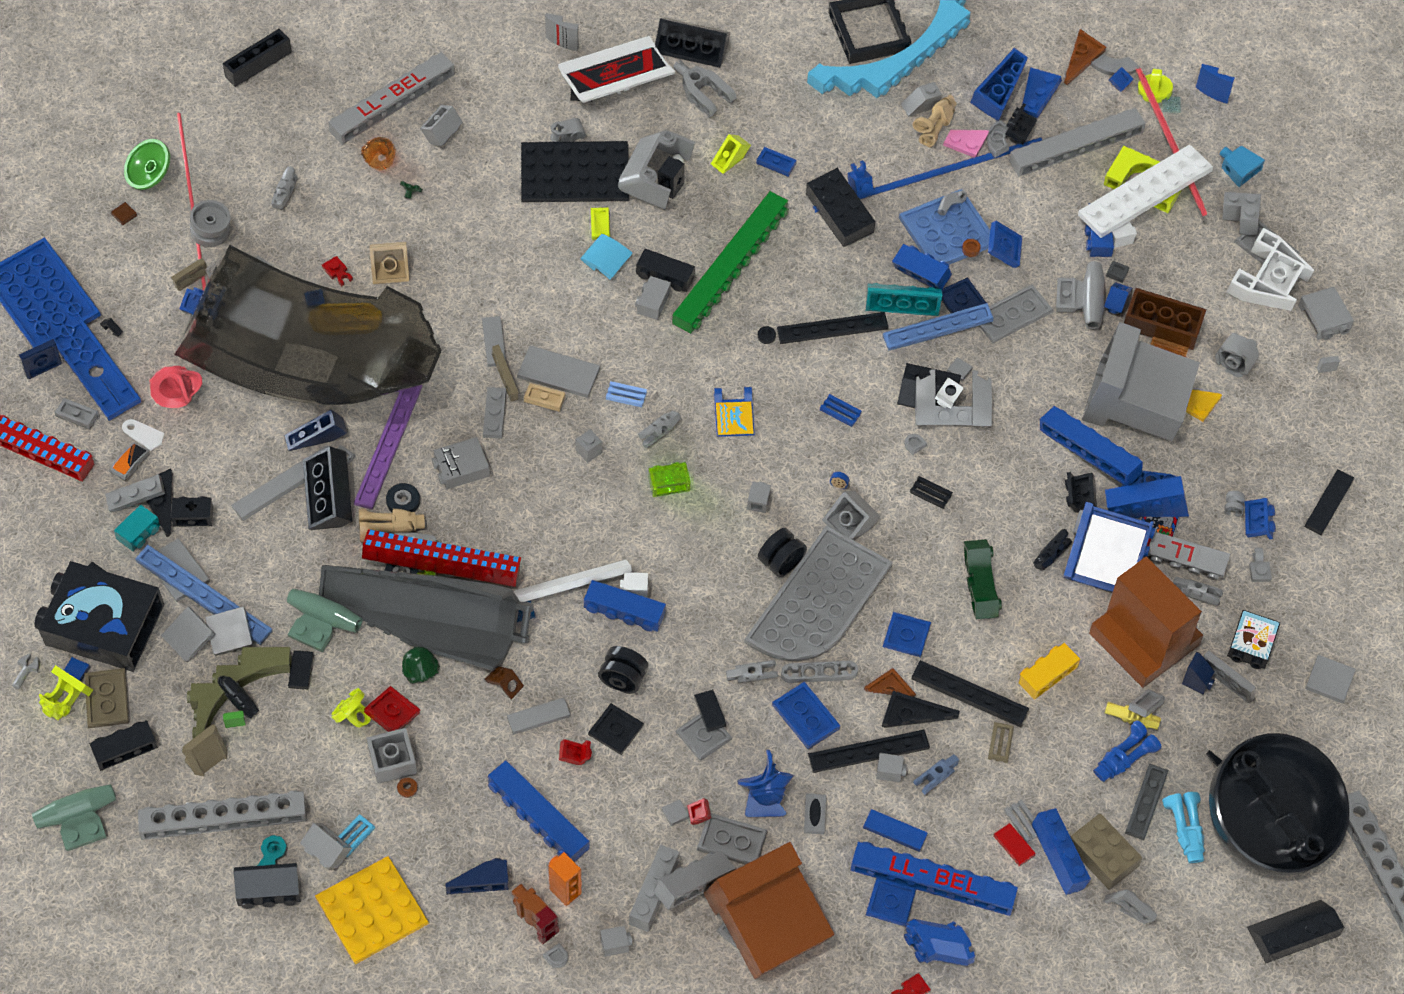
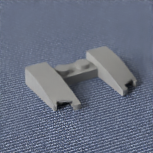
(976, 415)

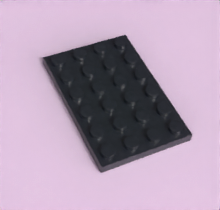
(573, 171)

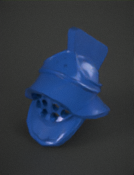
(766, 791)

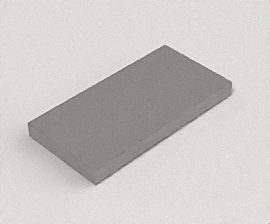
(1015, 313)
(558, 371)

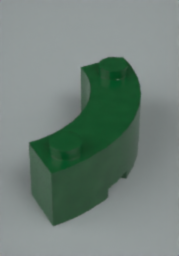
(981, 583)

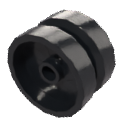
(782, 552)
(623, 669)

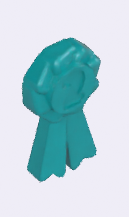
(272, 849)

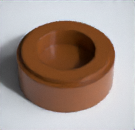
(971, 247)

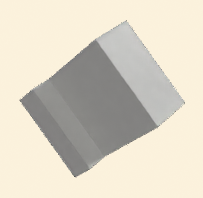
(1141, 385)

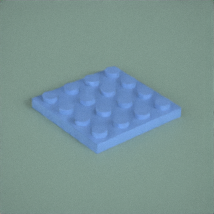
(945, 234)

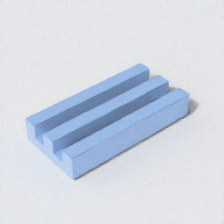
(627, 393)

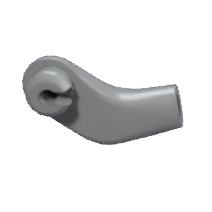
(951, 199)

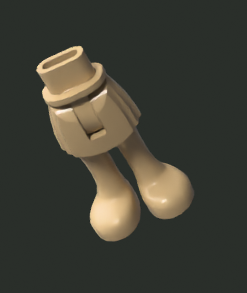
(941, 115)
(400, 522)

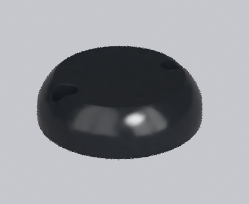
(1279, 804)

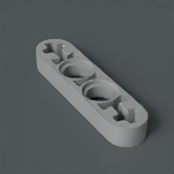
(818, 668)

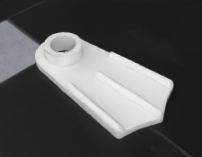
(143, 434)

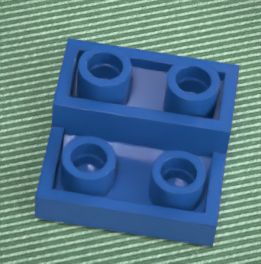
(1214, 84)

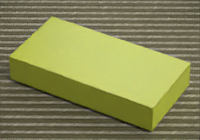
(600, 222)

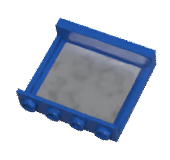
(1106, 547)

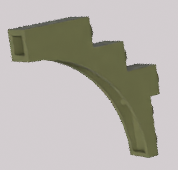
(252, 665)

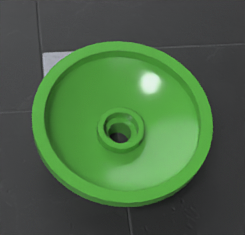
(147, 164)

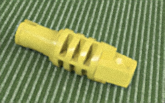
(1128, 716)

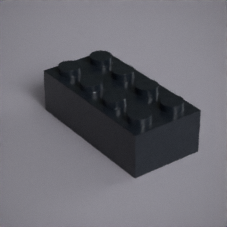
(840, 207)

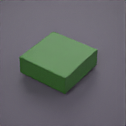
(234, 719)

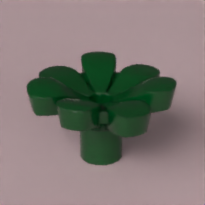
(410, 189)

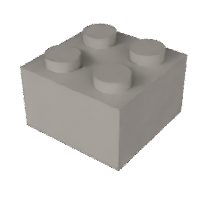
(391, 755)

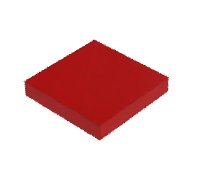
(391, 710)

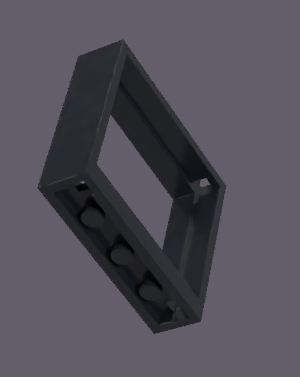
(870, 52)

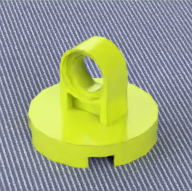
(1159, 84)
(350, 708)

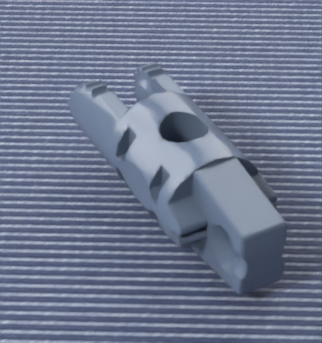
(937, 773)

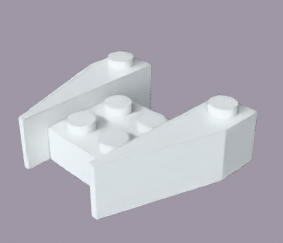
(1276, 275)

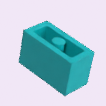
(137, 528)

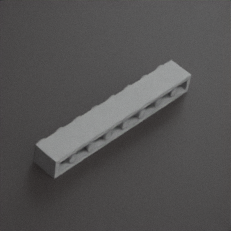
(1076, 142)

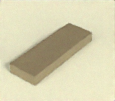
(504, 373)

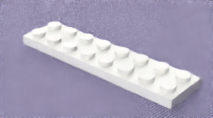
(1145, 191)

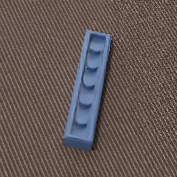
(938, 327)

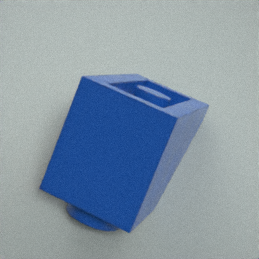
(1117, 297)

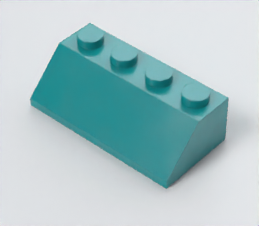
(903, 299)

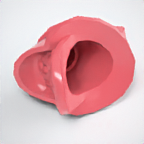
(174, 386)

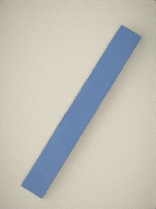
(196, 589)

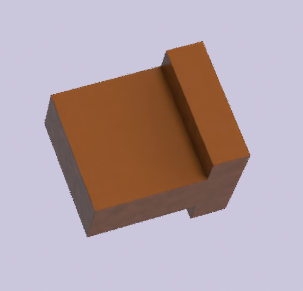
(1147, 623)
(769, 910)

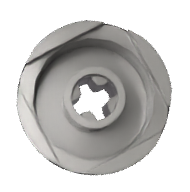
(1237, 355)

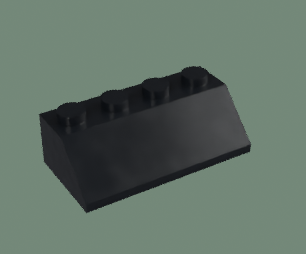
(691, 42)
(327, 489)
(1296, 930)

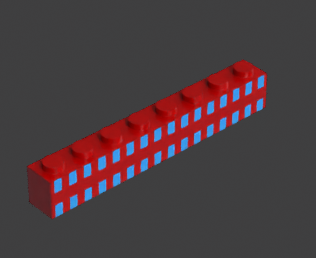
(45, 449)
(441, 558)

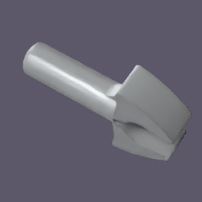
(25, 670)

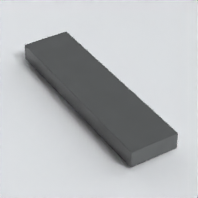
(1146, 802)

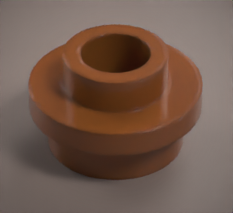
(407, 792)

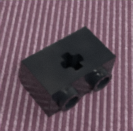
(671, 175)
(200, 516)

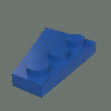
(1039, 90)

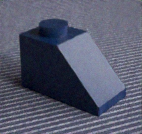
(1199, 674)

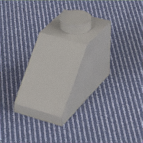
(922, 99)

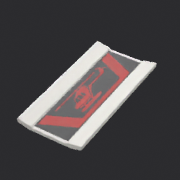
(615, 69)

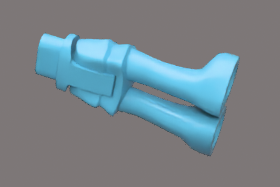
(1190, 836)

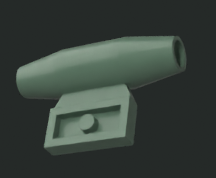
(319, 618)
(77, 816)

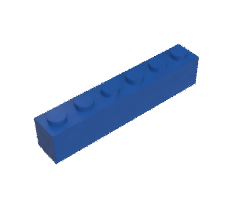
(1091, 446)
(537, 811)

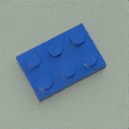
(806, 715)

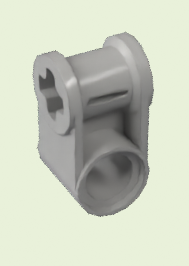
(568, 130)

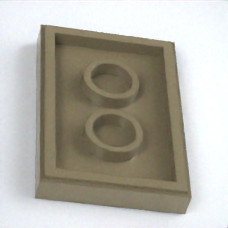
(108, 700)

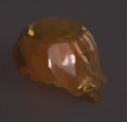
(376, 147)

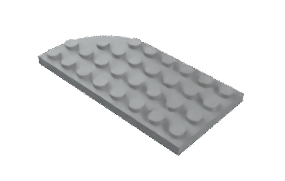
(819, 599)

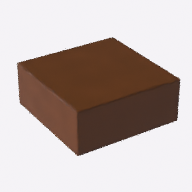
(123, 213)

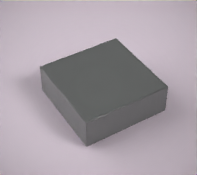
(1117, 271)

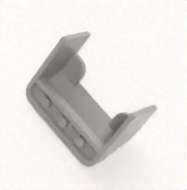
(639, 179)

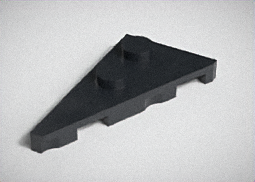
(162, 505)
(912, 710)

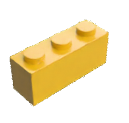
(1048, 670)

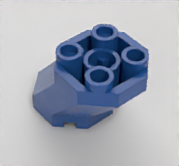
(939, 942)

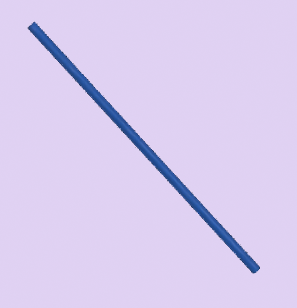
(946, 169)

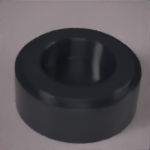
(766, 335)

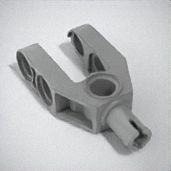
(695, 79)

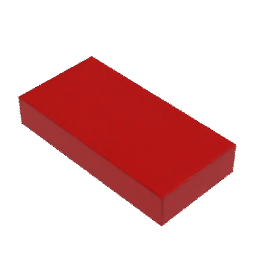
(1014, 844)

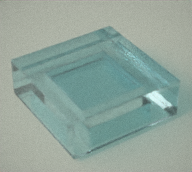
(1171, 105)

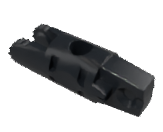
(1053, 550)
(237, 696)

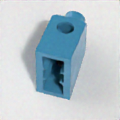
(1241, 164)

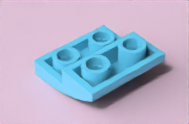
(606, 256)

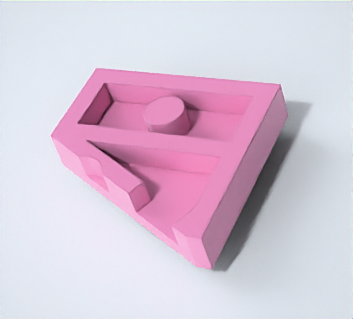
(966, 141)

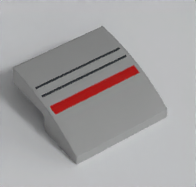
(561, 32)

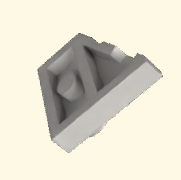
(1132, 905)

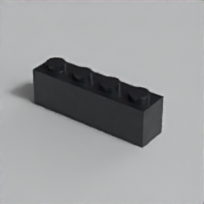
(257, 57)

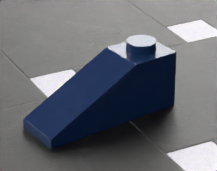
(317, 431)
(485, 877)

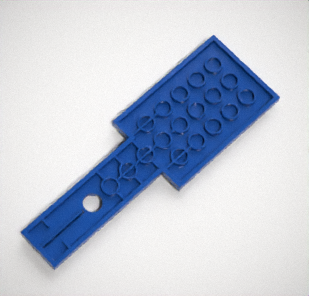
(52, 305)

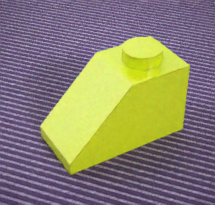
(730, 153)

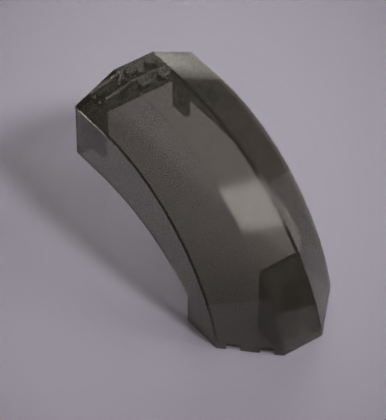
(306, 337)

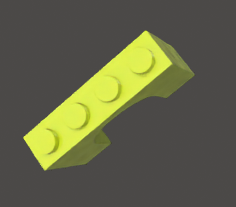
(1131, 162)

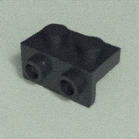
(1020, 125)
(1080, 490)

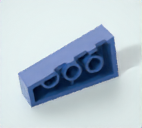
(997, 88)
(1149, 499)

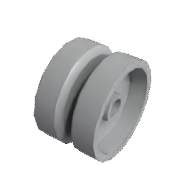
(209, 223)

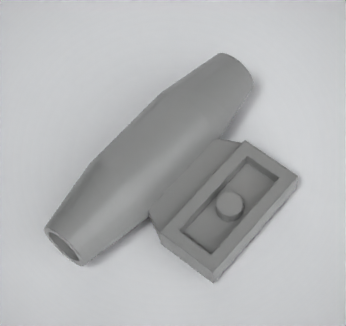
(1087, 295)

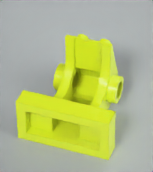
(51, 706)

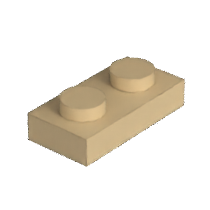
(544, 397)

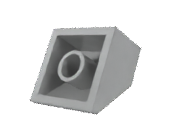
(851, 515)

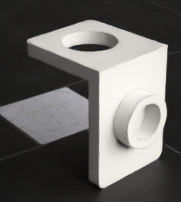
(943, 398)

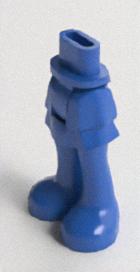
(1117, 761)

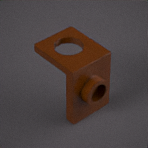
(502, 676)

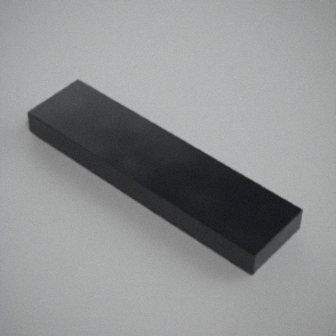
(1329, 502)

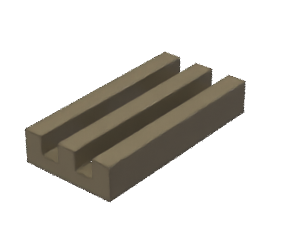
(189, 274)
(998, 757)

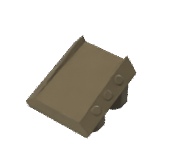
(205, 751)

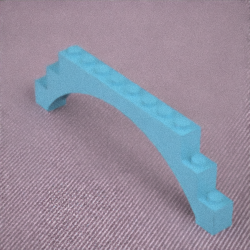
(883, 74)

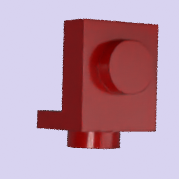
(575, 752)

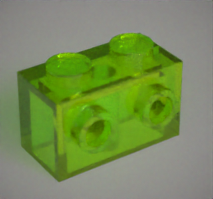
(669, 479)

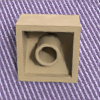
(389, 262)

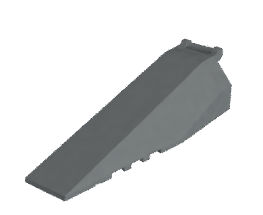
(434, 612)

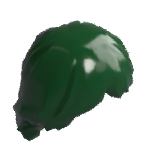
(419, 665)

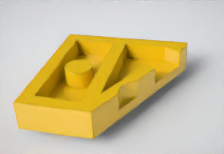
(1202, 403)

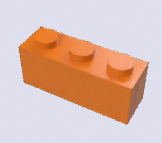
(564, 878)

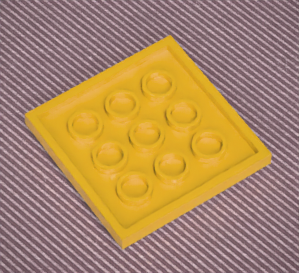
(371, 910)

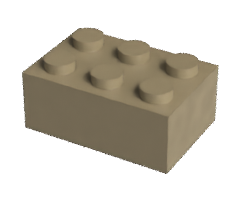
(1105, 851)

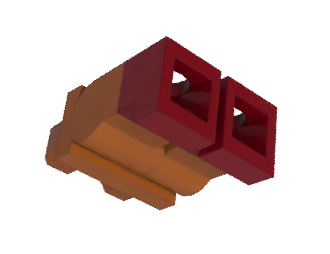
(535, 913)

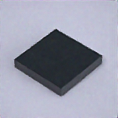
(615, 729)

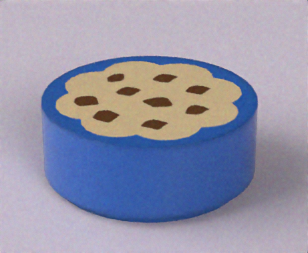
(839, 480)

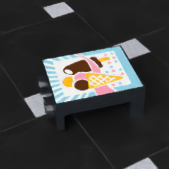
(1253, 639)

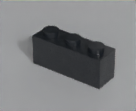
(665, 268)
(123, 745)

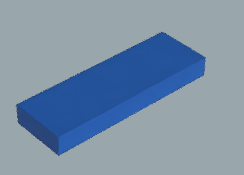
(895, 830)

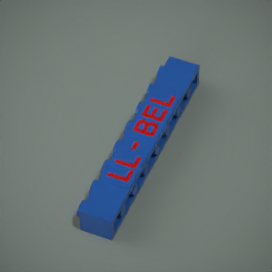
(934, 878)

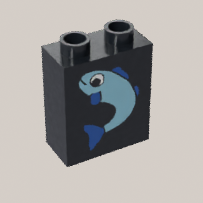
(99, 615)

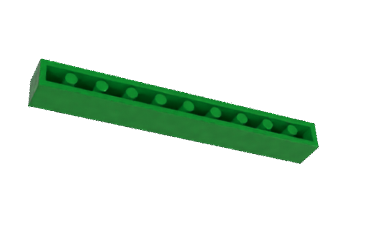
(730, 262)

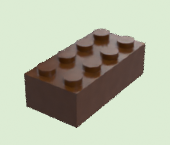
(1165, 318)

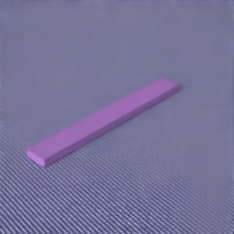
(387, 447)

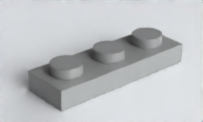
(494, 412)
(135, 493)

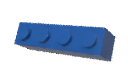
(624, 606)
(1061, 851)

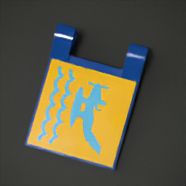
(734, 416)

